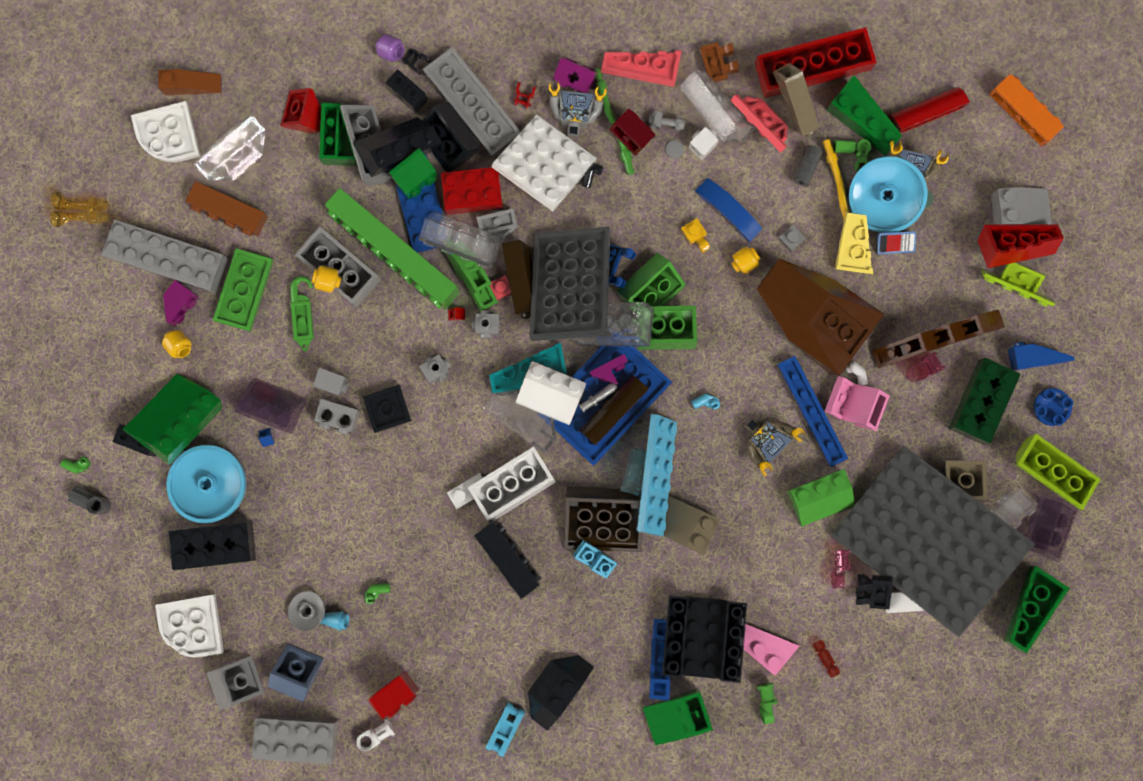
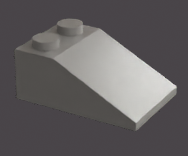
(1021, 206)

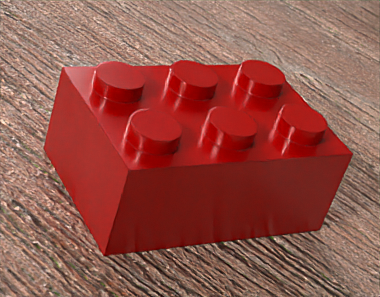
(471, 191)

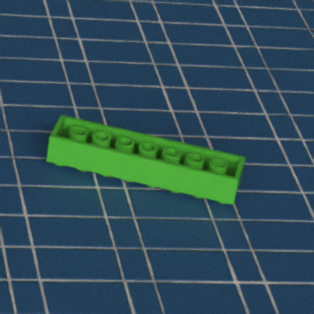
(390, 247)

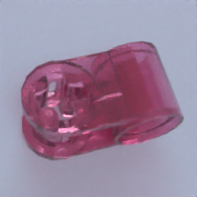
(927, 367)

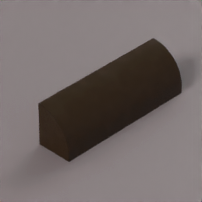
(613, 409)

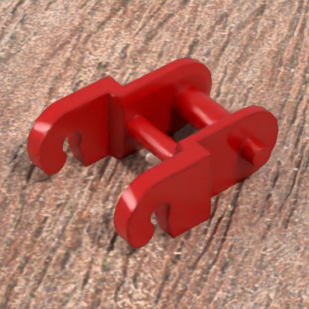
(530, 96)

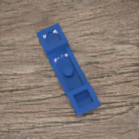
(729, 208)
(659, 685)

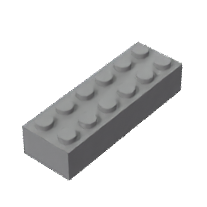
(164, 256)

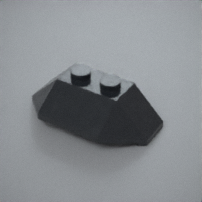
(557, 688)

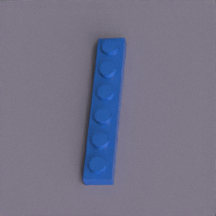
(812, 411)

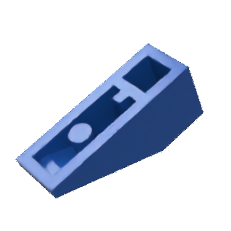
(1033, 356)

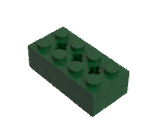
(996, 401)

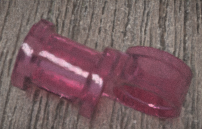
(841, 566)

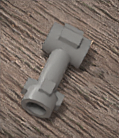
(656, 120)

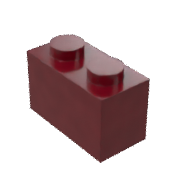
(632, 131)

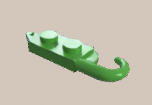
(301, 314)

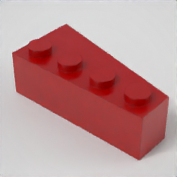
(1018, 242)

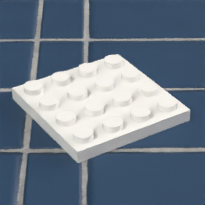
(544, 163)

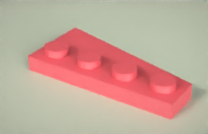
(648, 67)

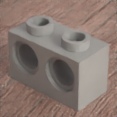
(338, 412)

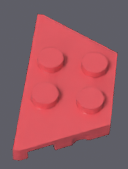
(764, 119)

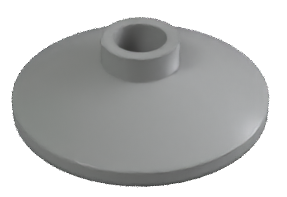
(298, 611)

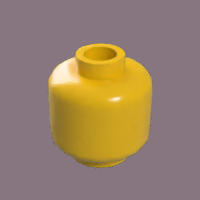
(745, 260)
(326, 279)
(176, 344)

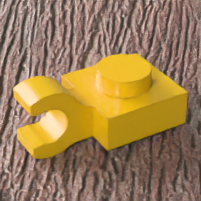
(694, 233)

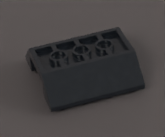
(704, 638)

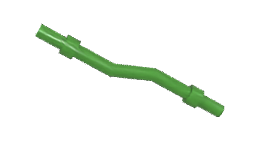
(625, 154)

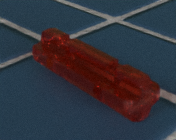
(826, 658)

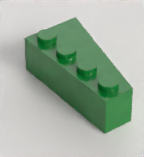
(864, 116)
(1034, 608)

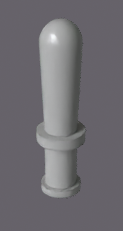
(608, 390)

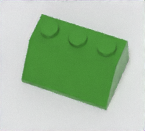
(653, 283)
(673, 328)
(822, 497)

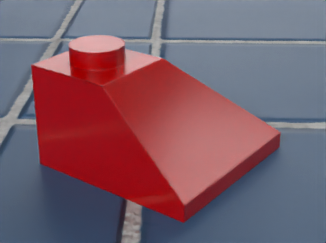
(302, 111)

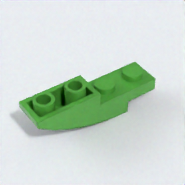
(475, 280)

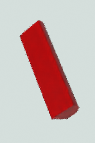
(929, 109)

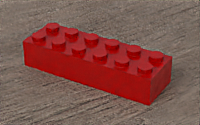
(819, 60)

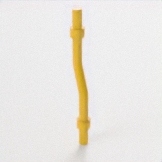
(832, 159)

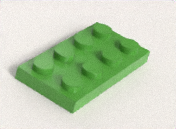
(243, 290)

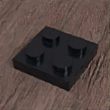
(387, 408)

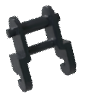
(419, 56)

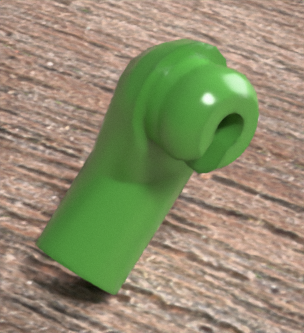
(76, 467)
(374, 591)

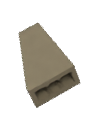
(797, 99)

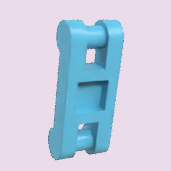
(505, 729)

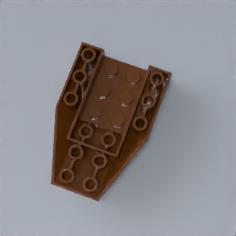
(818, 314)

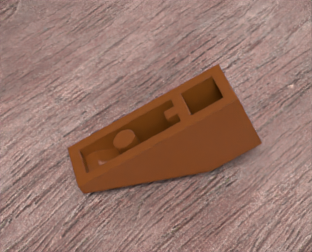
(188, 82)

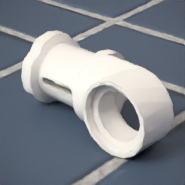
(376, 738)

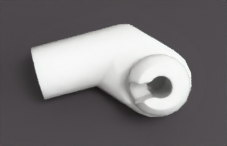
(858, 370)

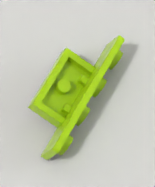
(1021, 279)

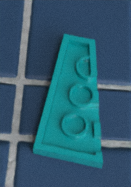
(512, 377)

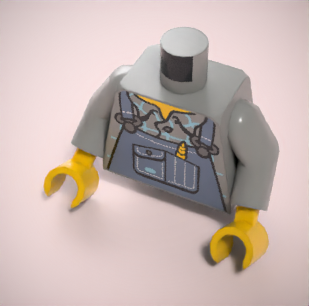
(575, 108)

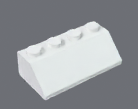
(511, 485)

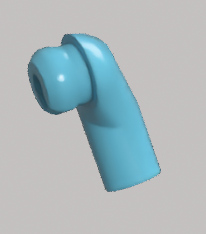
(707, 400)

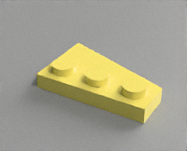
(854, 245)

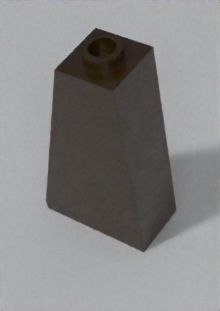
(520, 276)

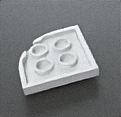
(167, 133)
(191, 626)

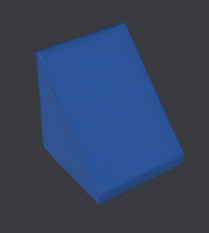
(266, 437)

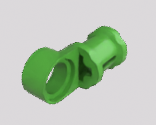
(768, 699)

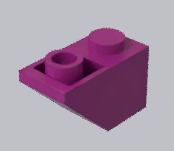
(177, 302)

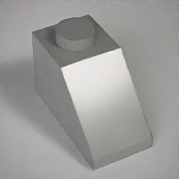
(331, 382)

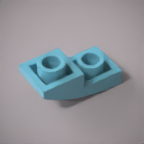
(594, 558)

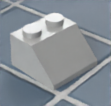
(235, 683)

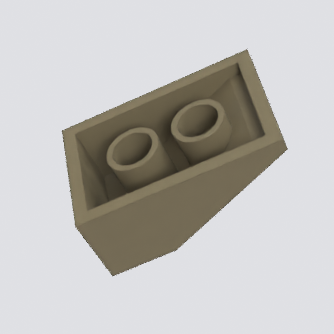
(689, 525)

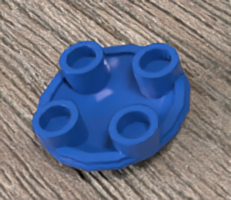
(1052, 407)

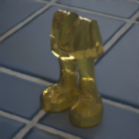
(59, 218)

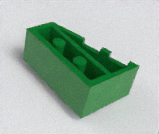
(334, 138)

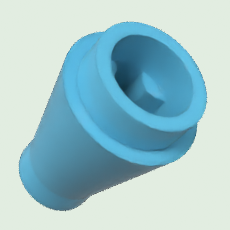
(336, 620)

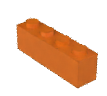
(1026, 110)

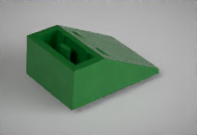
(678, 717)

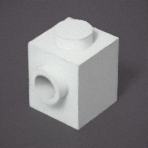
(703, 142)

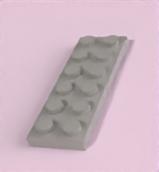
(472, 101)

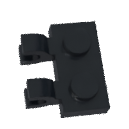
(880, 591)

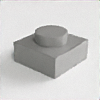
(792, 238)

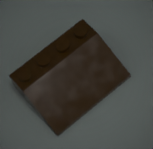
(603, 519)

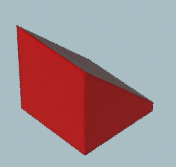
(456, 314)

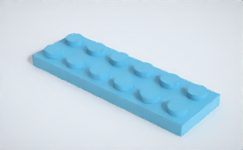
(657, 475)

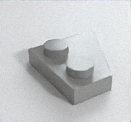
(499, 223)

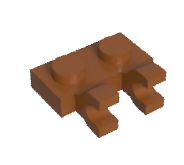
(714, 62)

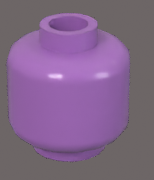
(389, 48)

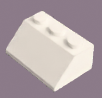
(550, 393)

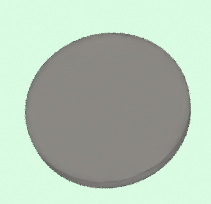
(674, 149)

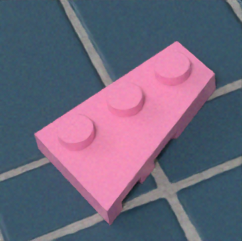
(768, 649)

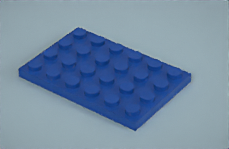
(637, 366)

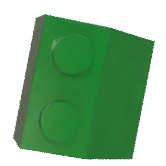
(414, 174)

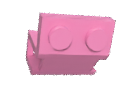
(857, 404)

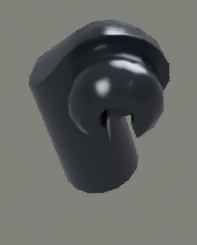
(589, 174)

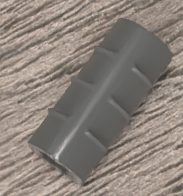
(807, 165)

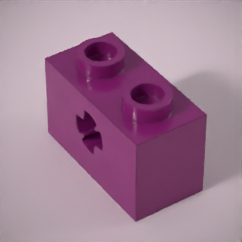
(567, 67)

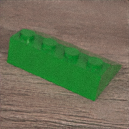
(174, 418)

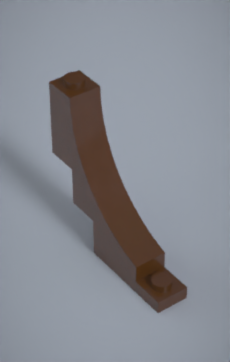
(938, 338)

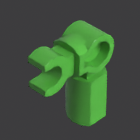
(861, 148)

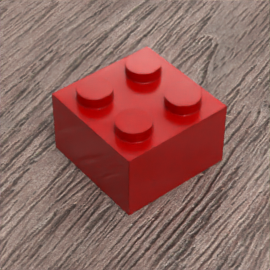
(394, 694)

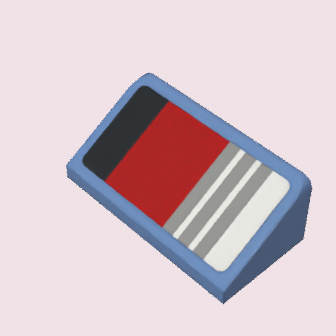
(895, 242)

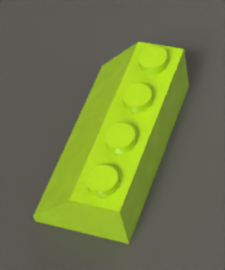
(1056, 470)

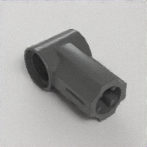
(89, 501)

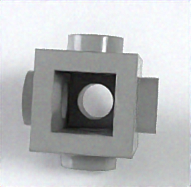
(493, 327)
(429, 365)

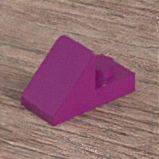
(605, 373)

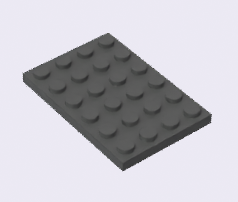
(570, 284)

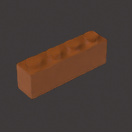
(227, 209)

